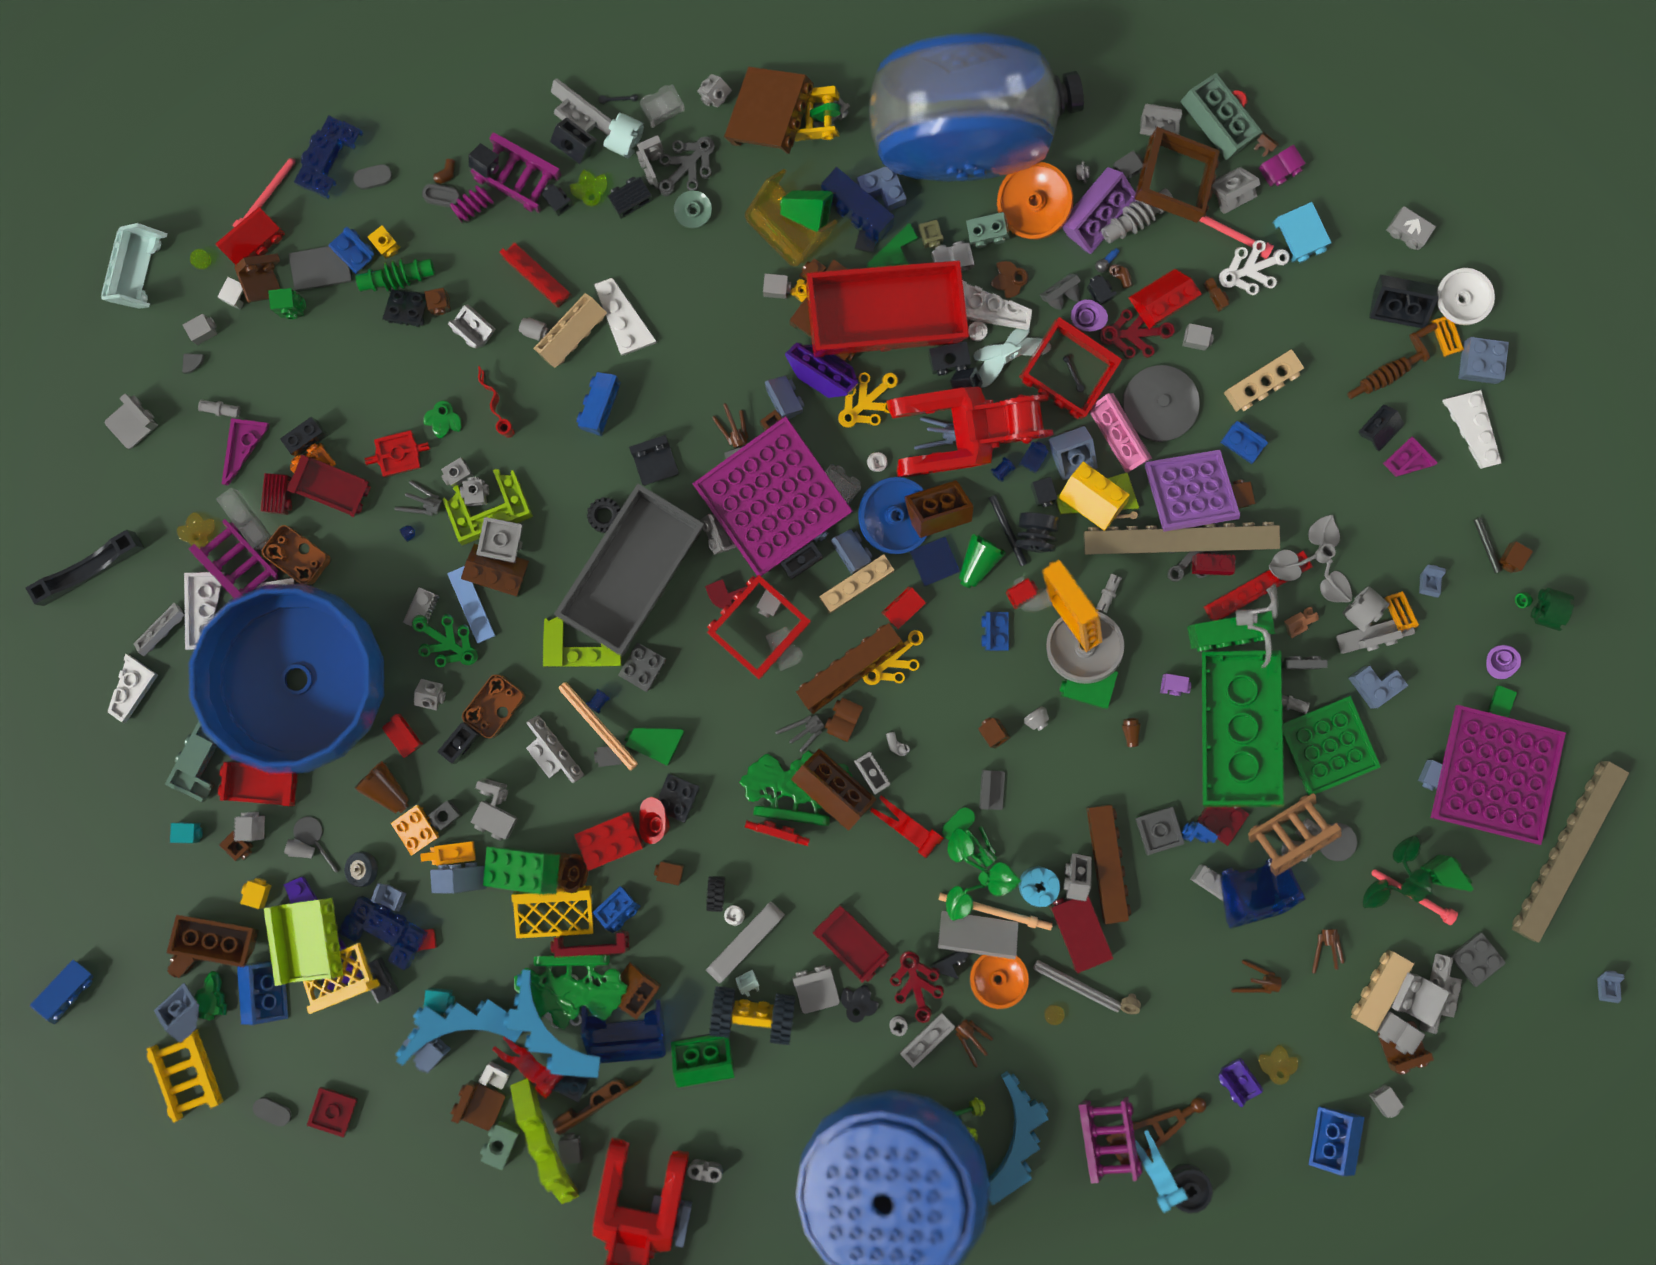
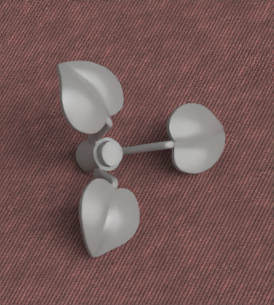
(1327, 536)
(1248, 617)

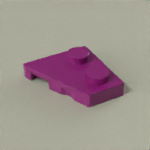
(1409, 458)

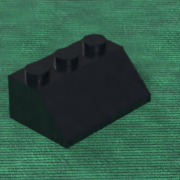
(1403, 301)

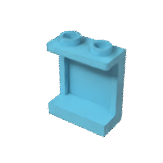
(1303, 232)

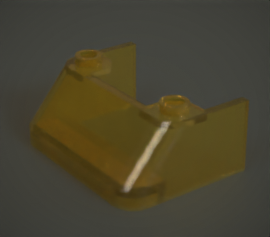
(784, 235)

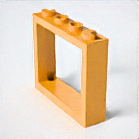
(1073, 605)

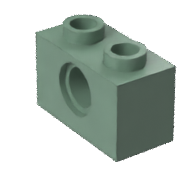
(507, 1135)

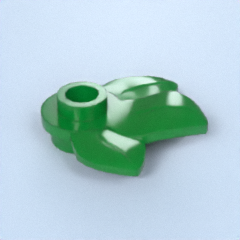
(442, 422)

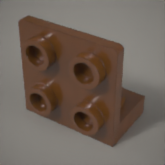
(257, 276)

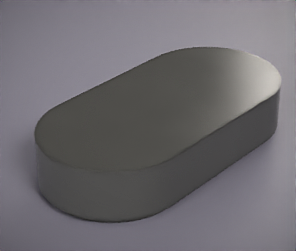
(373, 177)
(440, 195)
(272, 1111)

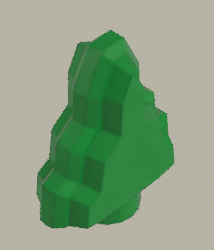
(211, 997)

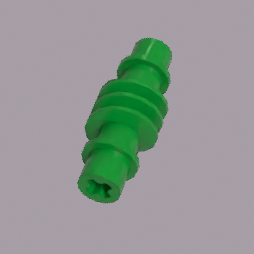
(395, 276)

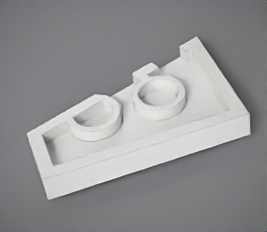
(132, 686)

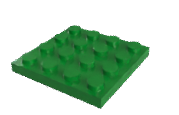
(1329, 746)

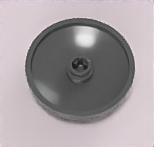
(1161, 403)

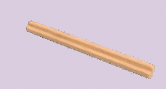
(598, 726)

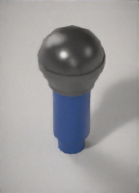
(1102, 265)

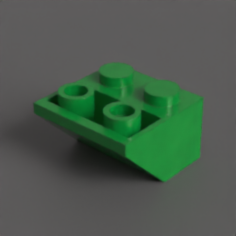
(1447, 872)

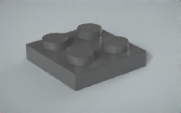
(1310, 662)
(1159, 830)
(1477, 959)

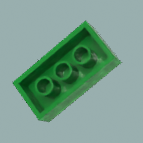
(1226, 631)
(521, 870)

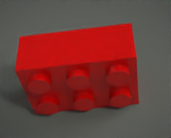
(609, 841)

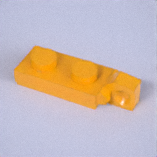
(450, 853)

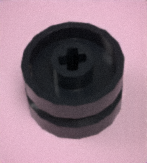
(1198, 1194)

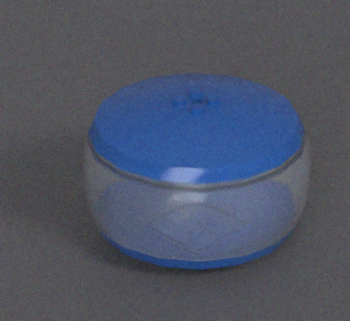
(963, 108)

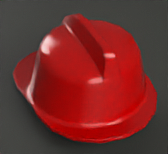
(653, 820)

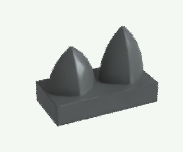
(1067, 285)

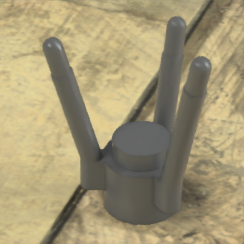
(431, 504)
(813, 725)

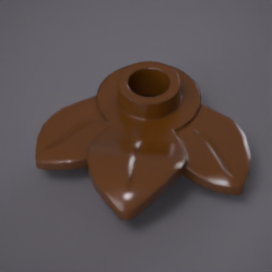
(1006, 279)

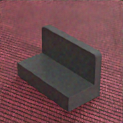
(992, 790)

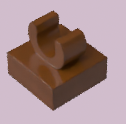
(1267, 142)

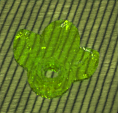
(589, 186)

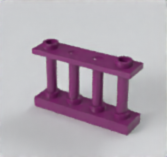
(532, 163)
(216, 566)
(1094, 1151)

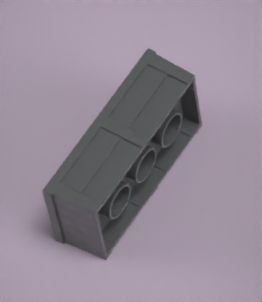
(629, 570)

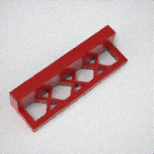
(535, 274)

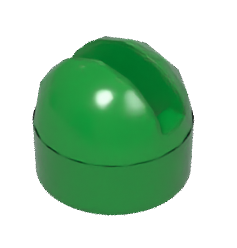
(1518, 600)

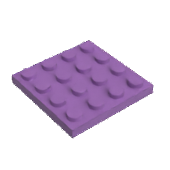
(1192, 490)

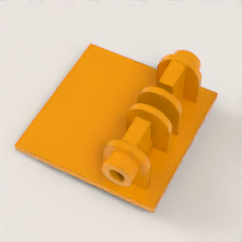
(415, 829)

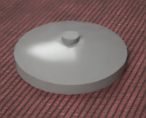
(1074, 662)

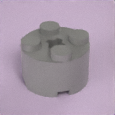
(1365, 608)

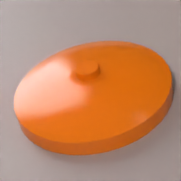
(1035, 201)

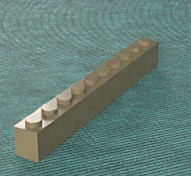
(1182, 540)
(1569, 851)

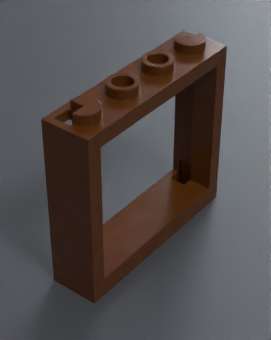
(1187, 147)

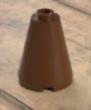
(383, 789)

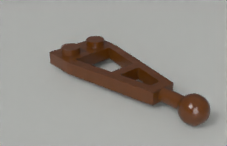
(1197, 1105)

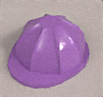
(1089, 316)
(1503, 661)

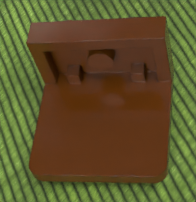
(1401, 1062)
(478, 1105)

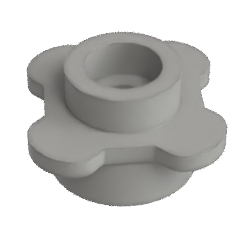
(1083, 172)

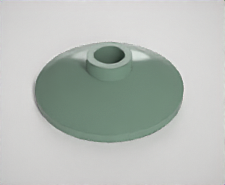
(692, 200)

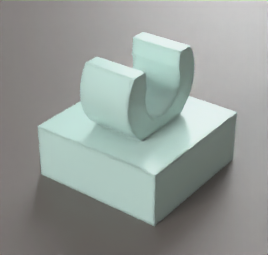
(747, 982)

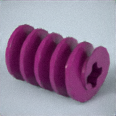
(471, 203)

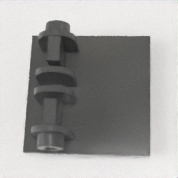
(642, 667)

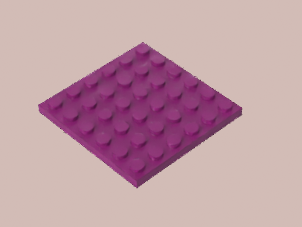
(772, 497)
(1498, 775)

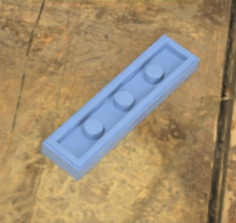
(471, 606)

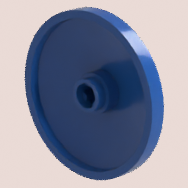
(886, 518)

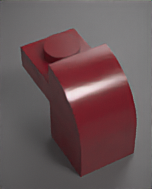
(719, 595)

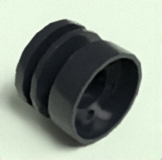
(1070, 92)
(1037, 532)

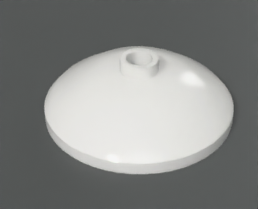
(1476, 294)

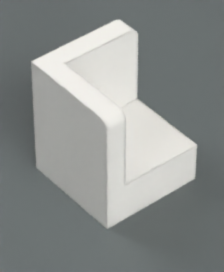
(231, 293)
(495, 1075)

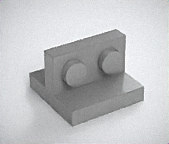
(1235, 189)
(500, 540)

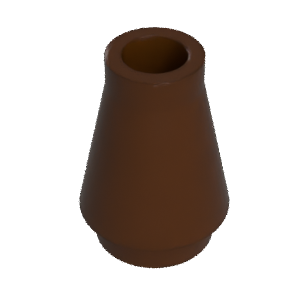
(1131, 730)

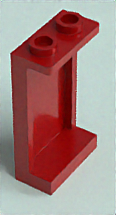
(253, 785)

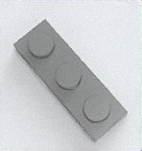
(159, 629)
(927, 1040)

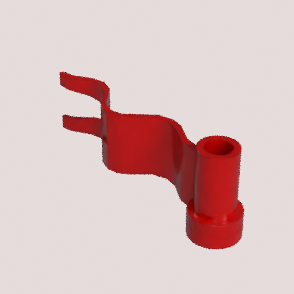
(502, 424)
(910, 829)
(530, 1068)

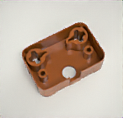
(287, 544)
(487, 704)

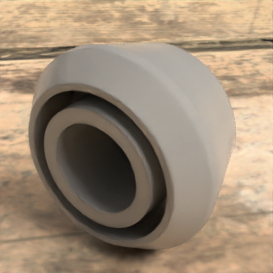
(1037, 719)

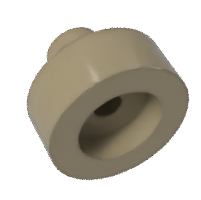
(1130, 1004)

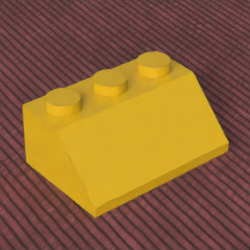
(1094, 496)

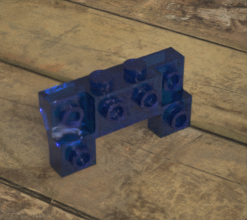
(322, 154)
(387, 926)

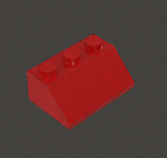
(251, 237)
(1164, 297)

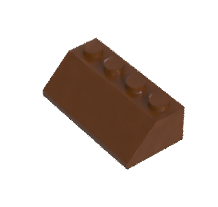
(833, 789)
(212, 941)

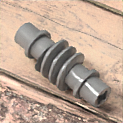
(1133, 216)

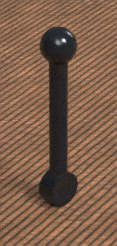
(602, 99)
(1080, 387)

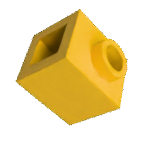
(384, 242)
(255, 893)

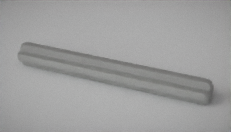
(1077, 986)

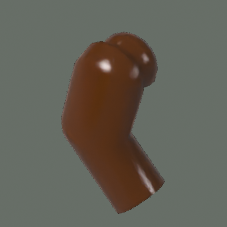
(445, 174)
(1121, 273)

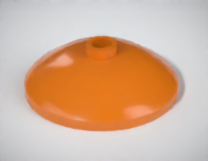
(1003, 994)

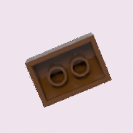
(939, 508)
(495, 573)

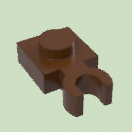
(1218, 297)

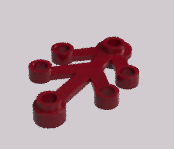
(1133, 334)
(916, 983)

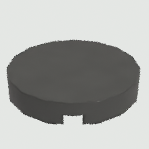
(1342, 847)

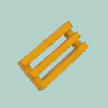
(1441, 340)
(1393, 612)

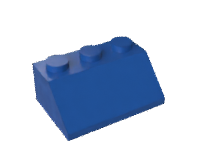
(598, 403)
(259, 996)
(1336, 1141)

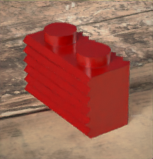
(1022, 593)

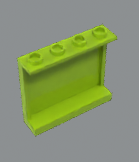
(303, 941)

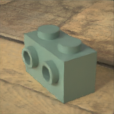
(988, 230)

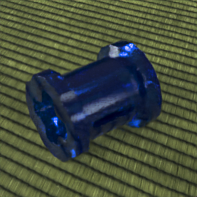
(1003, 469)
(598, 701)

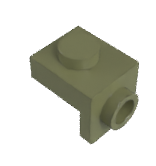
(931, 234)

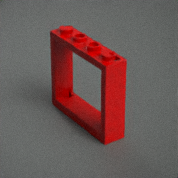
(1086, 343)
(783, 646)

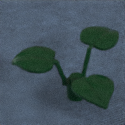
(1416, 886)

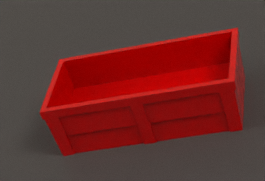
(886, 308)

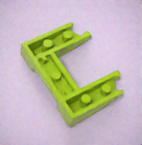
(513, 510)
(559, 656)

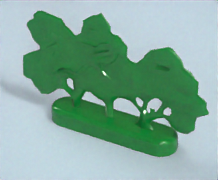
(769, 773)
(565, 995)

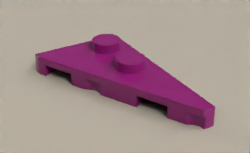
(241, 442)

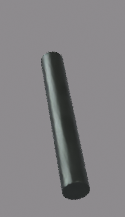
(1487, 545)

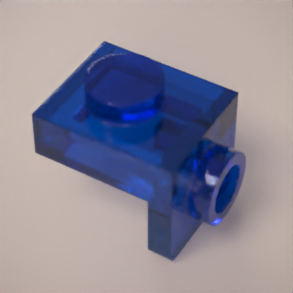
(1034, 456)

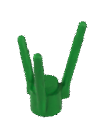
(986, 856)

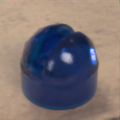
(407, 532)

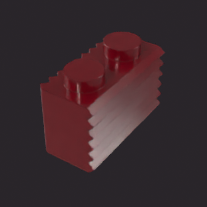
(275, 494)
(1213, 564)

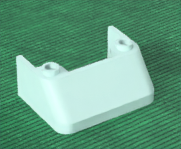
(129, 265)

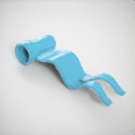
(1161, 1176)

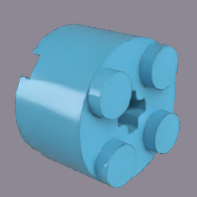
(1049, 882)

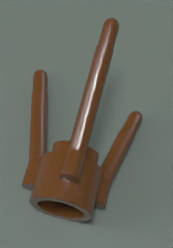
(738, 437)
(1330, 938)
(1269, 982)
(965, 1029)

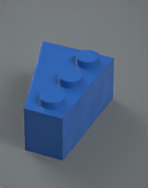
(62, 992)

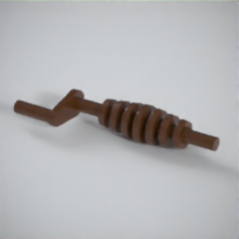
(1392, 371)

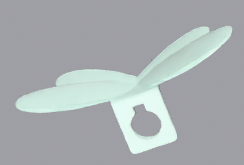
(998, 355)

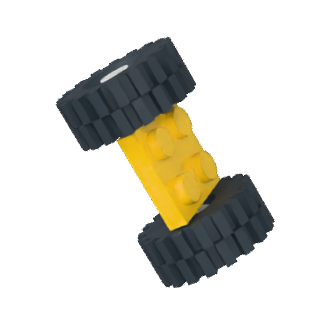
(752, 1014)

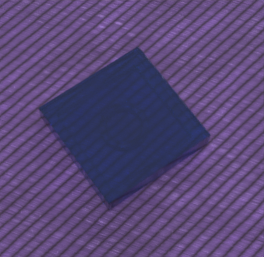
(934, 561)

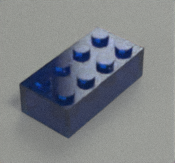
(858, 205)

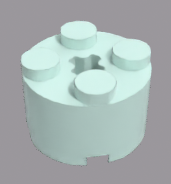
(624, 135)

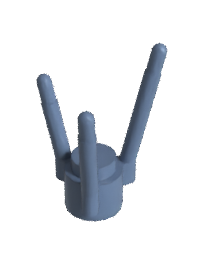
(947, 430)

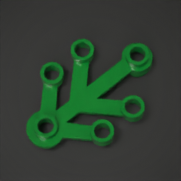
(446, 642)

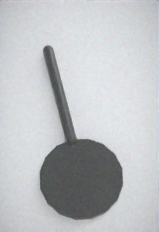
(309, 832)

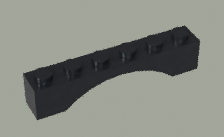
(110, 554)

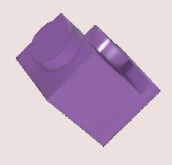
(1175, 684)

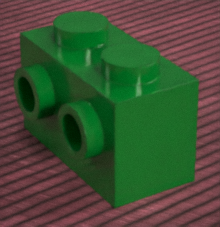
(286, 303)

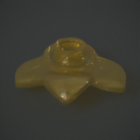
(194, 528)
(1278, 1062)

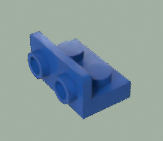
(352, 250)
(1244, 441)
(996, 631)
(1199, 832)
(616, 910)

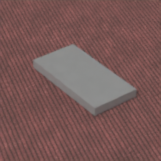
(979, 935)

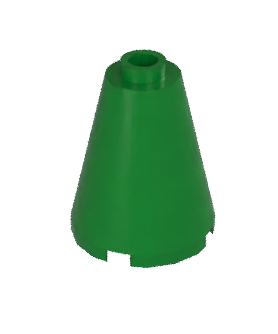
(979, 560)

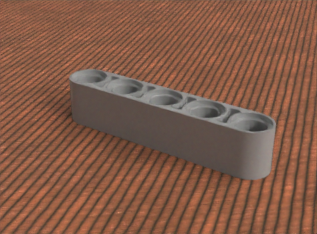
(745, 942)

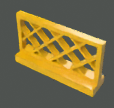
(583, 893)
(347, 992)

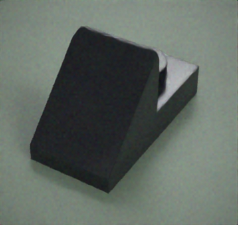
(945, 964)

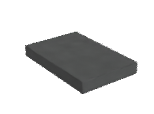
(318, 269)

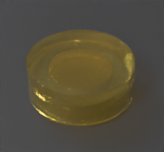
(1054, 1015)

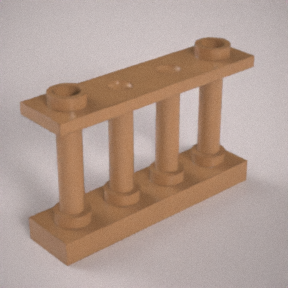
(1295, 853)

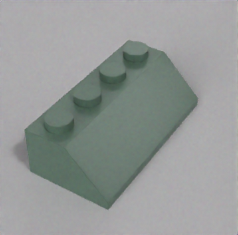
(1221, 116)

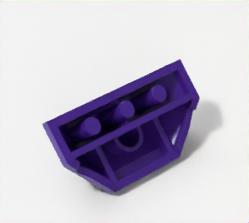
(825, 374)

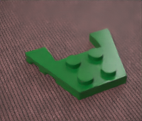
(892, 254)

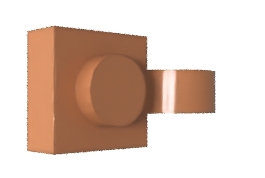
(1298, 623)

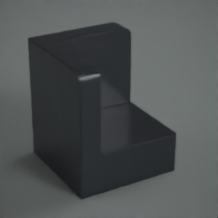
(966, 378)

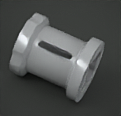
(901, 1020)

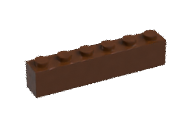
(850, 668)
(1107, 864)

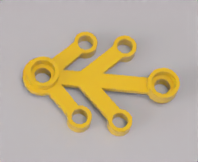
(865, 402)
(893, 662)

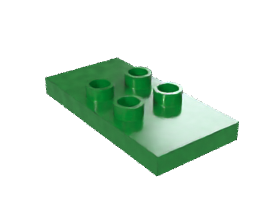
(1242, 729)

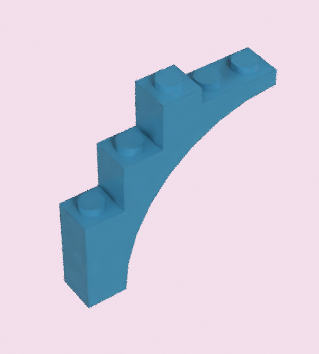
(525, 1018)
(432, 1025)
(1027, 1116)

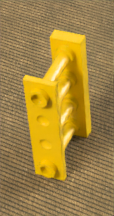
(828, 132)
(204, 1078)

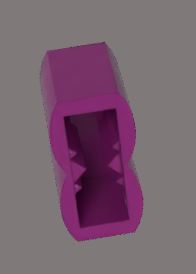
(1282, 165)

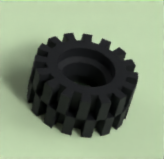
(596, 507)
(715, 893)

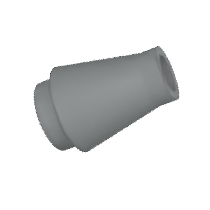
(296, 848)

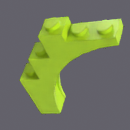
(539, 1142)

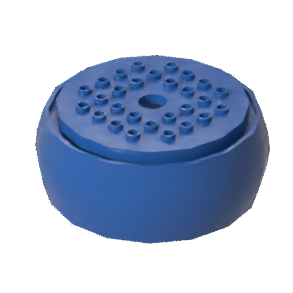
(244, 667)
(901, 1149)

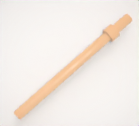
(1032, 921)

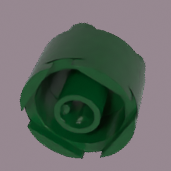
(1552, 608)

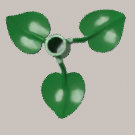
(999, 879)

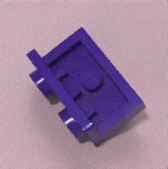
(1239, 1082)

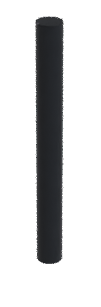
(1007, 529)

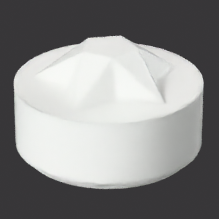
(977, 331)
(877, 461)
(734, 915)

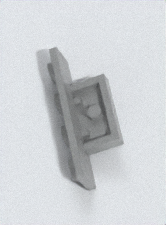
(578, 109)
(1374, 635)
(550, 753)
(1441, 976)

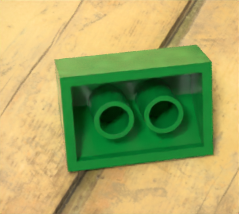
(701, 1060)

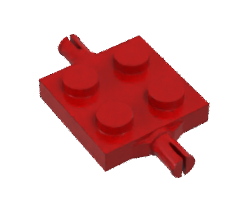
(397, 453)
(769, 828)

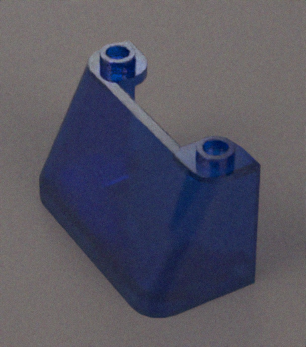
(1258, 894)

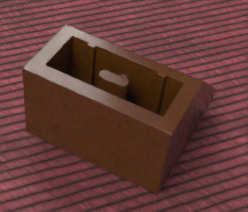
(639, 990)

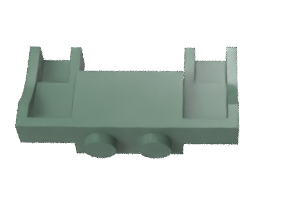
(191, 765)

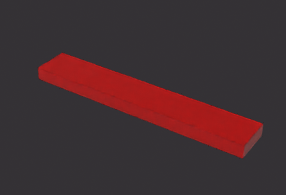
(1248, 592)

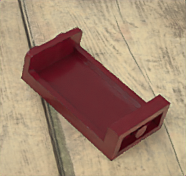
(329, 485)
(1081, 933)
(851, 943)
(621, 946)

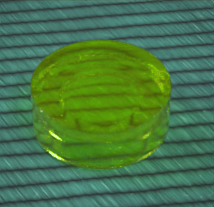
(200, 259)

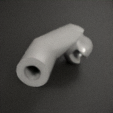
(895, 746)

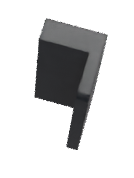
(1382, 427)

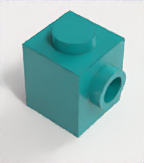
(438, 999)

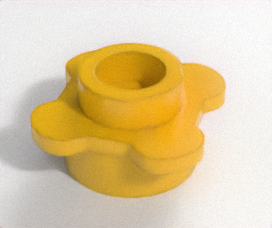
(796, 290)

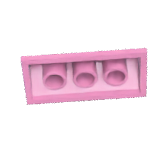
(1119, 433)

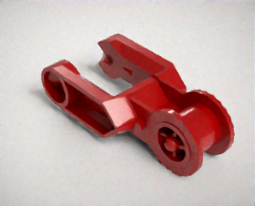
(977, 426)
(631, 1233)

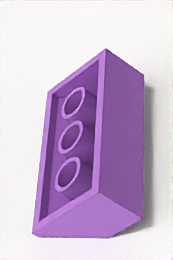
(1097, 207)

